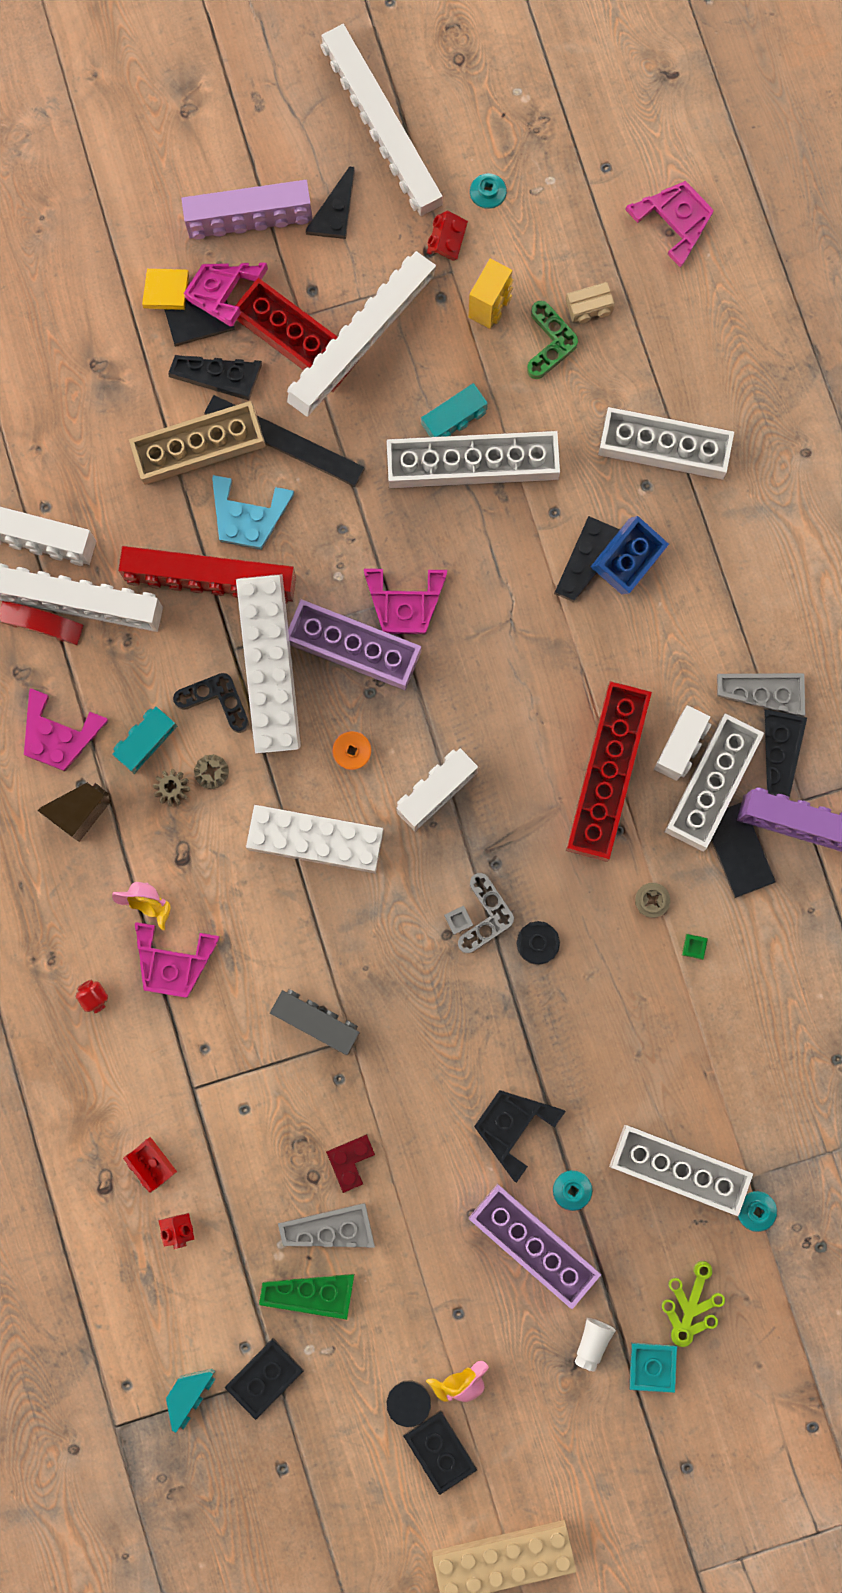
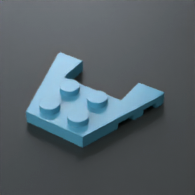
(246, 523)

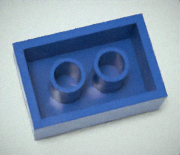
(629, 555)

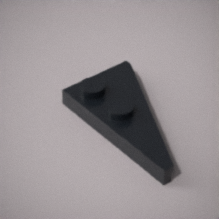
(334, 213)

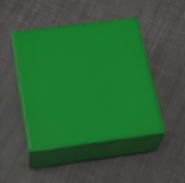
(694, 946)

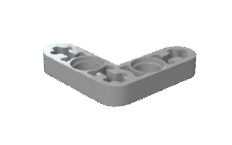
(491, 921)

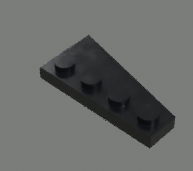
(228, 377)
(578, 571)
(783, 745)

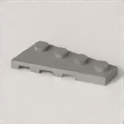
(772, 691)
(333, 1228)

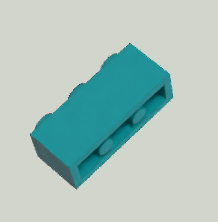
(455, 413)
(144, 739)

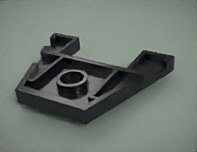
(506, 1121)

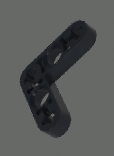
(215, 691)

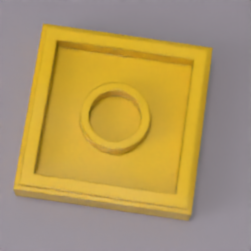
(165, 289)

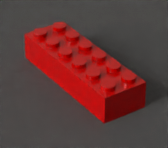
(283, 325)

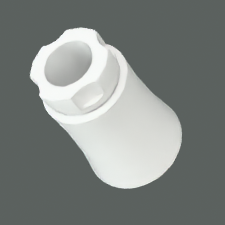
(593, 1343)

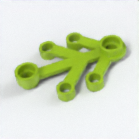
(691, 1308)

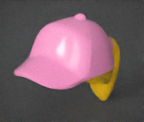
(146, 899)
(461, 1386)

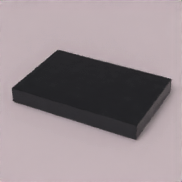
(194, 324)
(264, 1378)
(440, 1452)

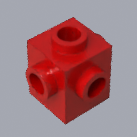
(176, 1230)

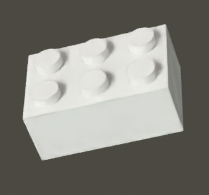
(683, 743)

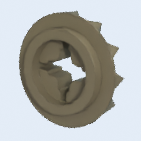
(220, 775)
(663, 900)

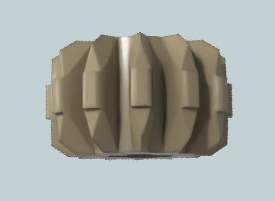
(166, 782)

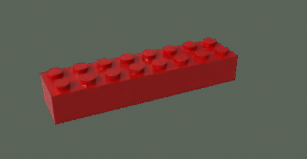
(196, 571)
(608, 771)

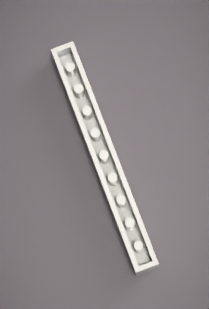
(382, 120)
(361, 333)

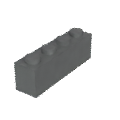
(315, 1022)

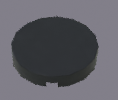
(538, 942)
(408, 1403)

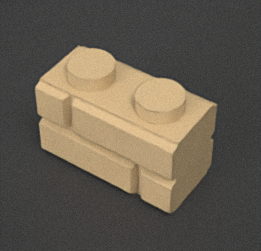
(590, 303)

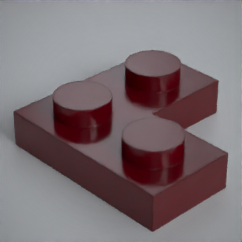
(344, 1159)

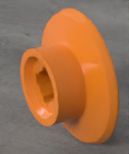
(354, 740)

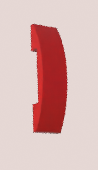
(40, 621)

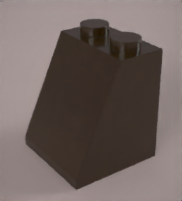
(77, 809)

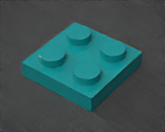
(653, 1367)

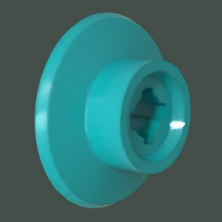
(485, 198)
(564, 1183)
(767, 1217)

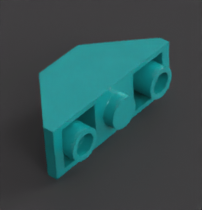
(186, 1396)

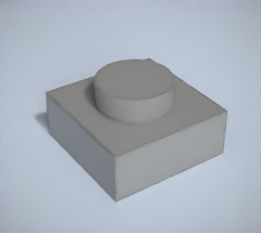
(458, 920)

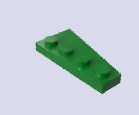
(314, 1295)

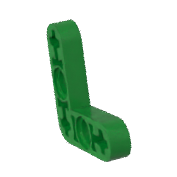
(557, 343)

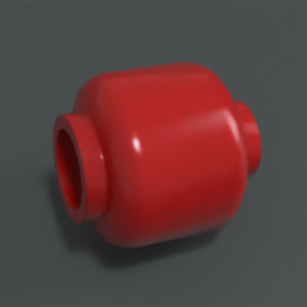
(91, 996)

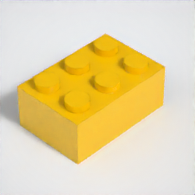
(490, 294)

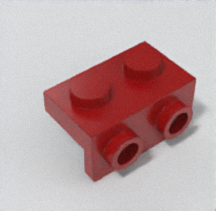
(447, 235)
(150, 1165)

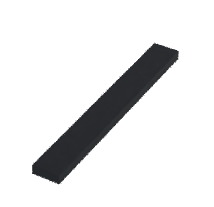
(300, 448)

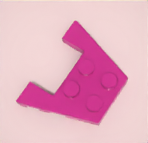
(683, 212)
(214, 285)
(405, 610)
(54, 742)
(171, 971)

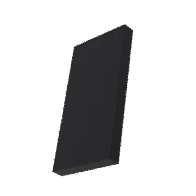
(741, 854)

